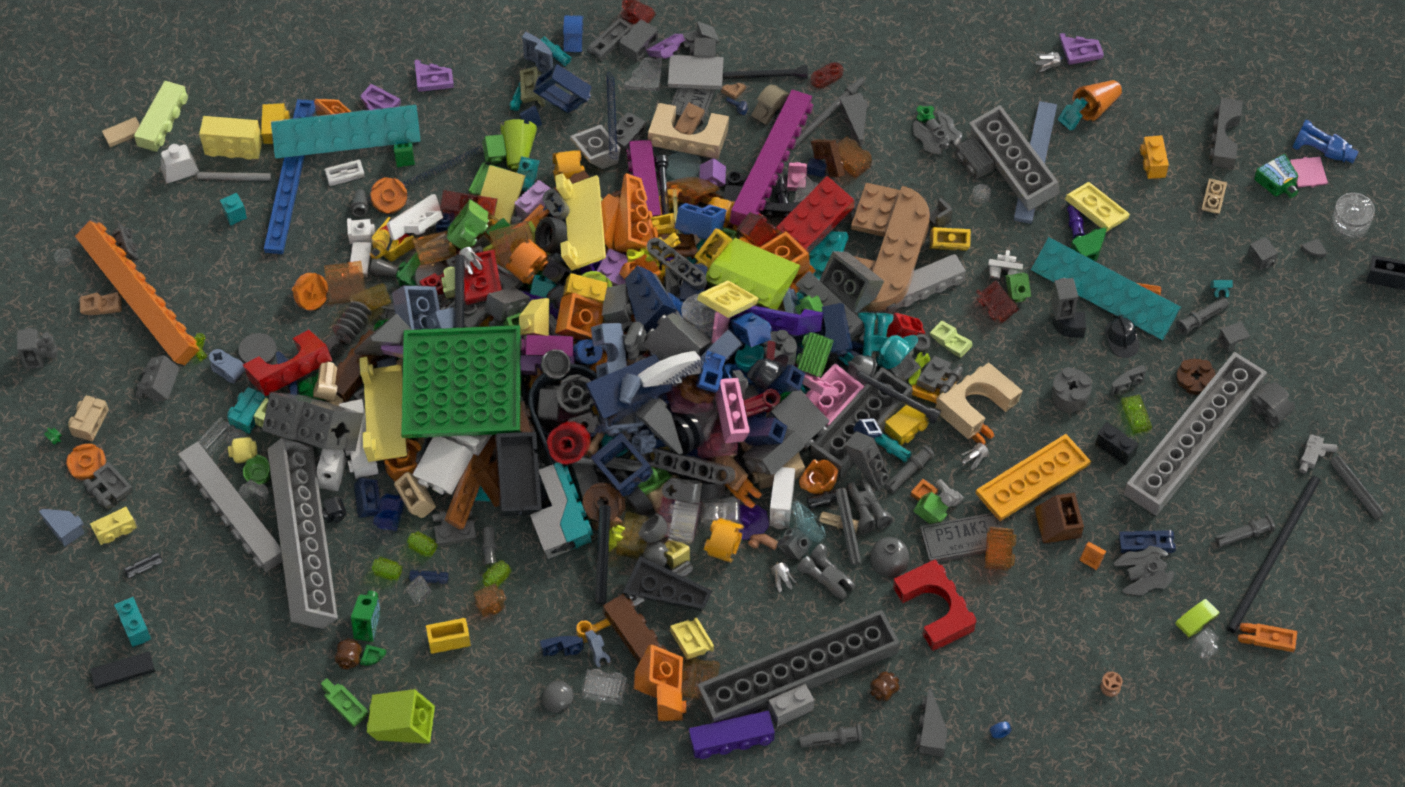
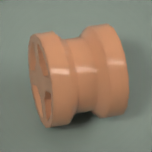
(1112, 679)

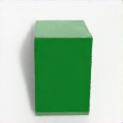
(404, 154)

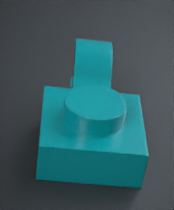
(1070, 115)

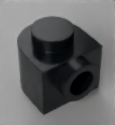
(333, 510)

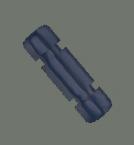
(430, 576)

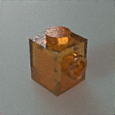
(489, 600)

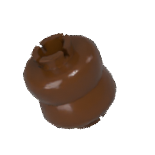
(348, 653)
(884, 686)

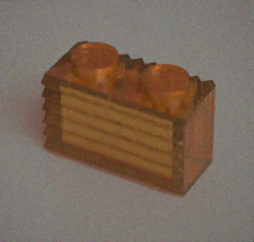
(853, 157)
(999, 548)

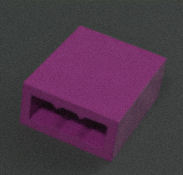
(539, 344)

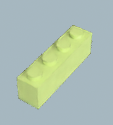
(161, 116)

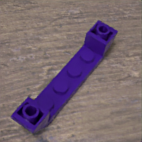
(792, 323)

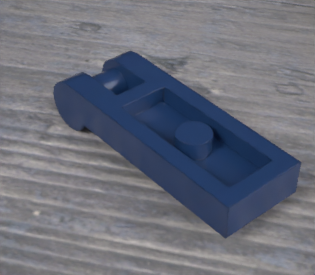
(1139, 540)

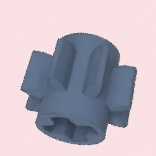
(644, 441)

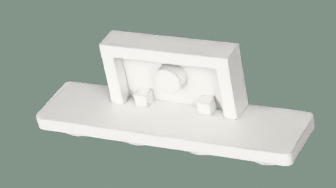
(416, 219)

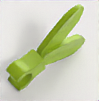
(921, 361)

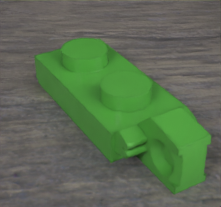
(344, 702)

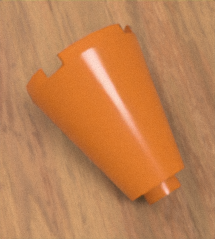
(1098, 98)

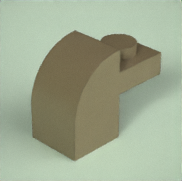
(769, 100)

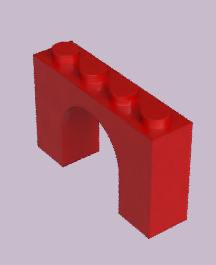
(270, 377)
(933, 579)

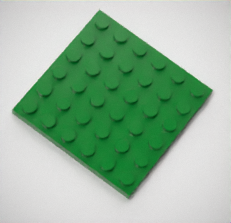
(461, 381)

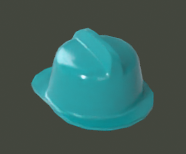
(896, 349)

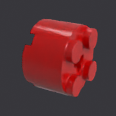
(558, 442)

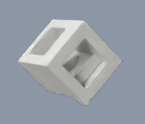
(360, 230)

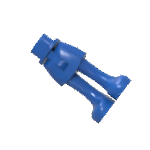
(1333, 148)

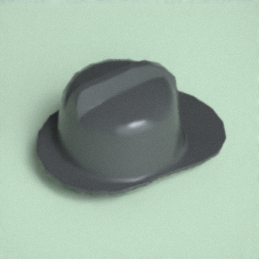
(862, 363)

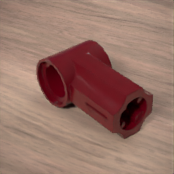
(758, 404)

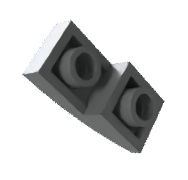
(1123, 382)

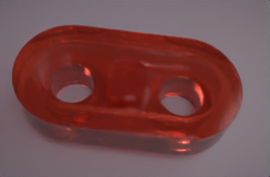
(828, 75)

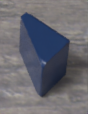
(531, 115)
(816, 167)
(868, 427)

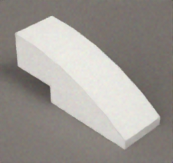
(669, 367)

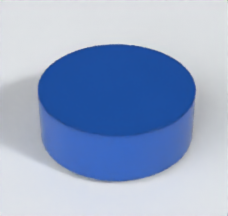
(1000, 730)

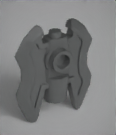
(937, 135)
(1146, 569)

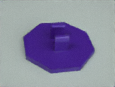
(754, 521)

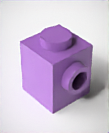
(713, 172)

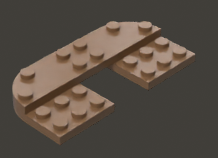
(904, 224)

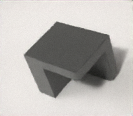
(941, 215)
(1231, 335)

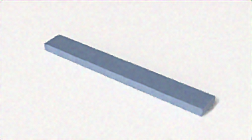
(1040, 143)

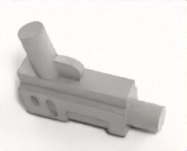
(1314, 448)
(948, 495)

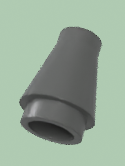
(359, 204)
(382, 268)

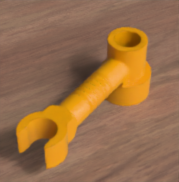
(585, 626)

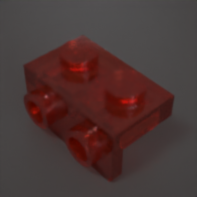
(998, 302)

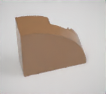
(733, 91)

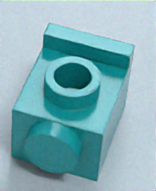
(541, 285)

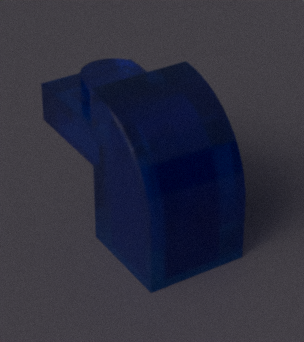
(389, 512)

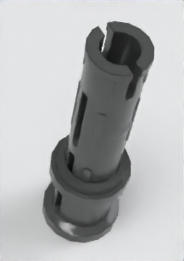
(1196, 319)
(915, 463)
(1253, 529)
(840, 736)

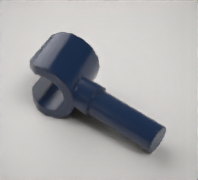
(741, 106)

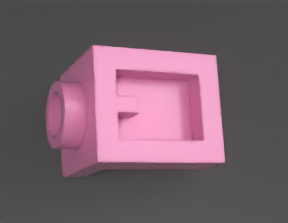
(794, 174)

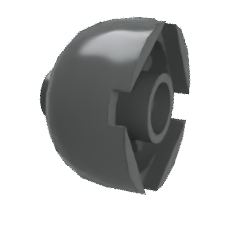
(574, 395)
(889, 557)

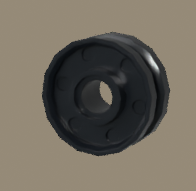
(688, 431)

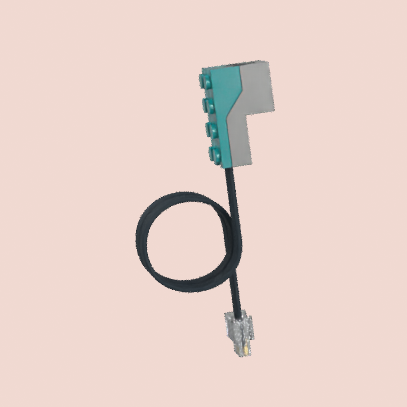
(562, 524)

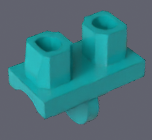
(528, 168)

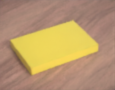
(506, 188)
(1097, 206)
(728, 299)

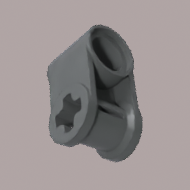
(686, 490)

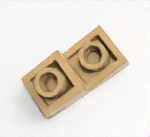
(1214, 196)

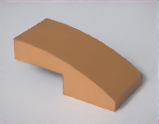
(95, 304)

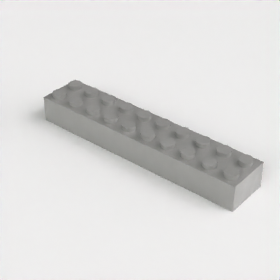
(1195, 434)
(302, 534)

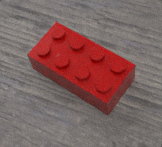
(817, 214)

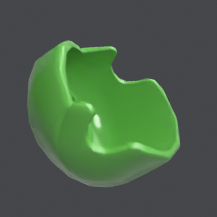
(257, 470)

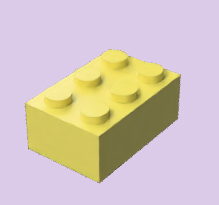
(230, 137)

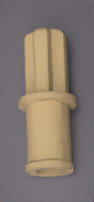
(835, 520)

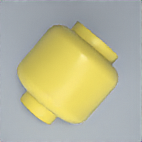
(242, 449)

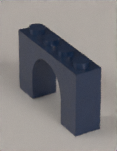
(836, 329)
(770, 430)

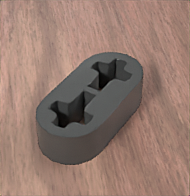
(553, 206)

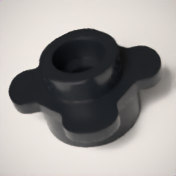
(737, 176)

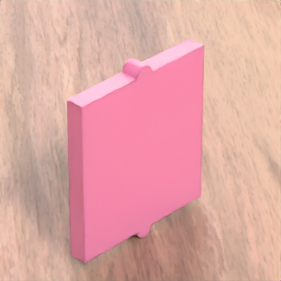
(1309, 171)
(720, 326)

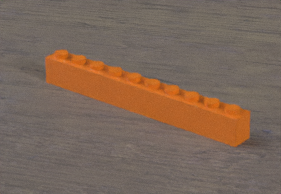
(137, 292)

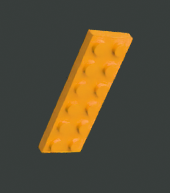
(1032, 477)

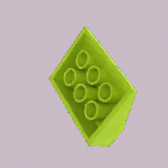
(754, 271)

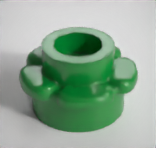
(53, 435)

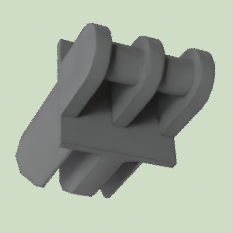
(634, 340)

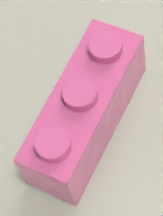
(732, 411)

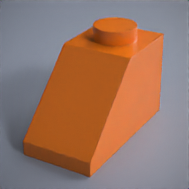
(669, 704)

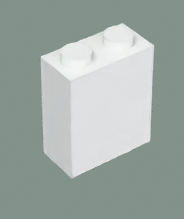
(442, 465)
(782, 498)

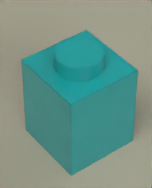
(233, 209)

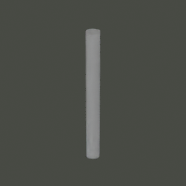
(234, 176)

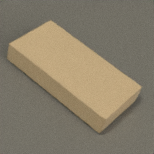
(121, 132)

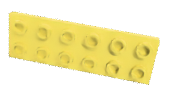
(583, 223)
(383, 411)

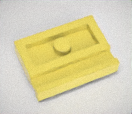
(691, 638)

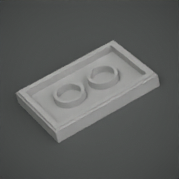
(695, 72)

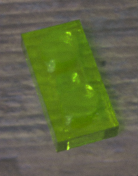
(1136, 414)

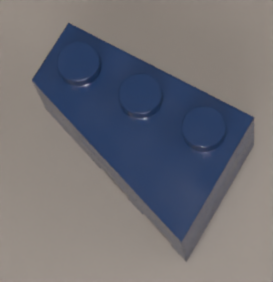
(647, 298)

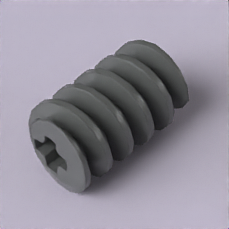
(351, 321)

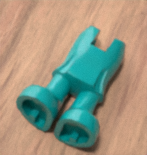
(873, 341)

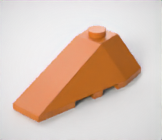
(633, 219)

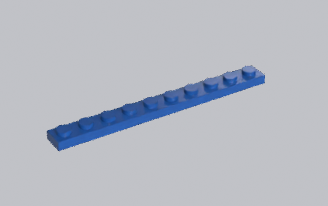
(286, 191)

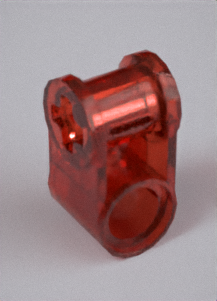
(636, 12)

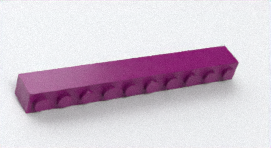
(772, 156)

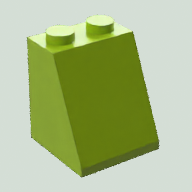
(401, 717)

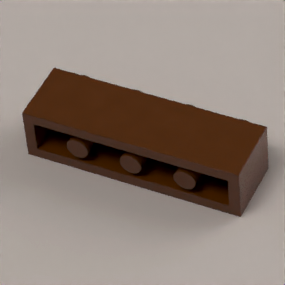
(348, 372)
(630, 626)

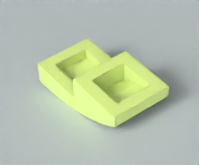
(948, 338)

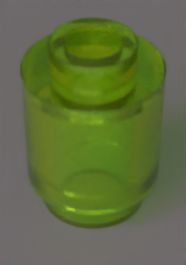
(422, 544)
(387, 569)
(496, 574)

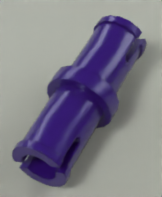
(1076, 221)

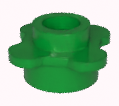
(925, 117)

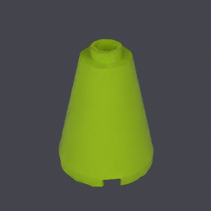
(517, 140)

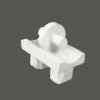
(997, 266)

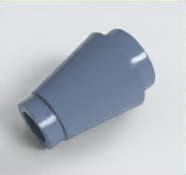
(629, 387)

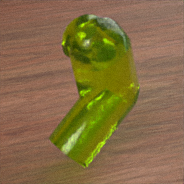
(200, 338)

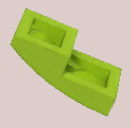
(1197, 617)

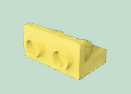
(113, 526)

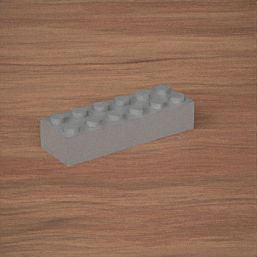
(1015, 158)

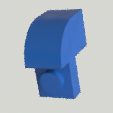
(573, 33)
(711, 372)

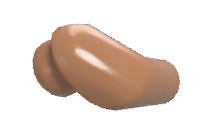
(757, 539)

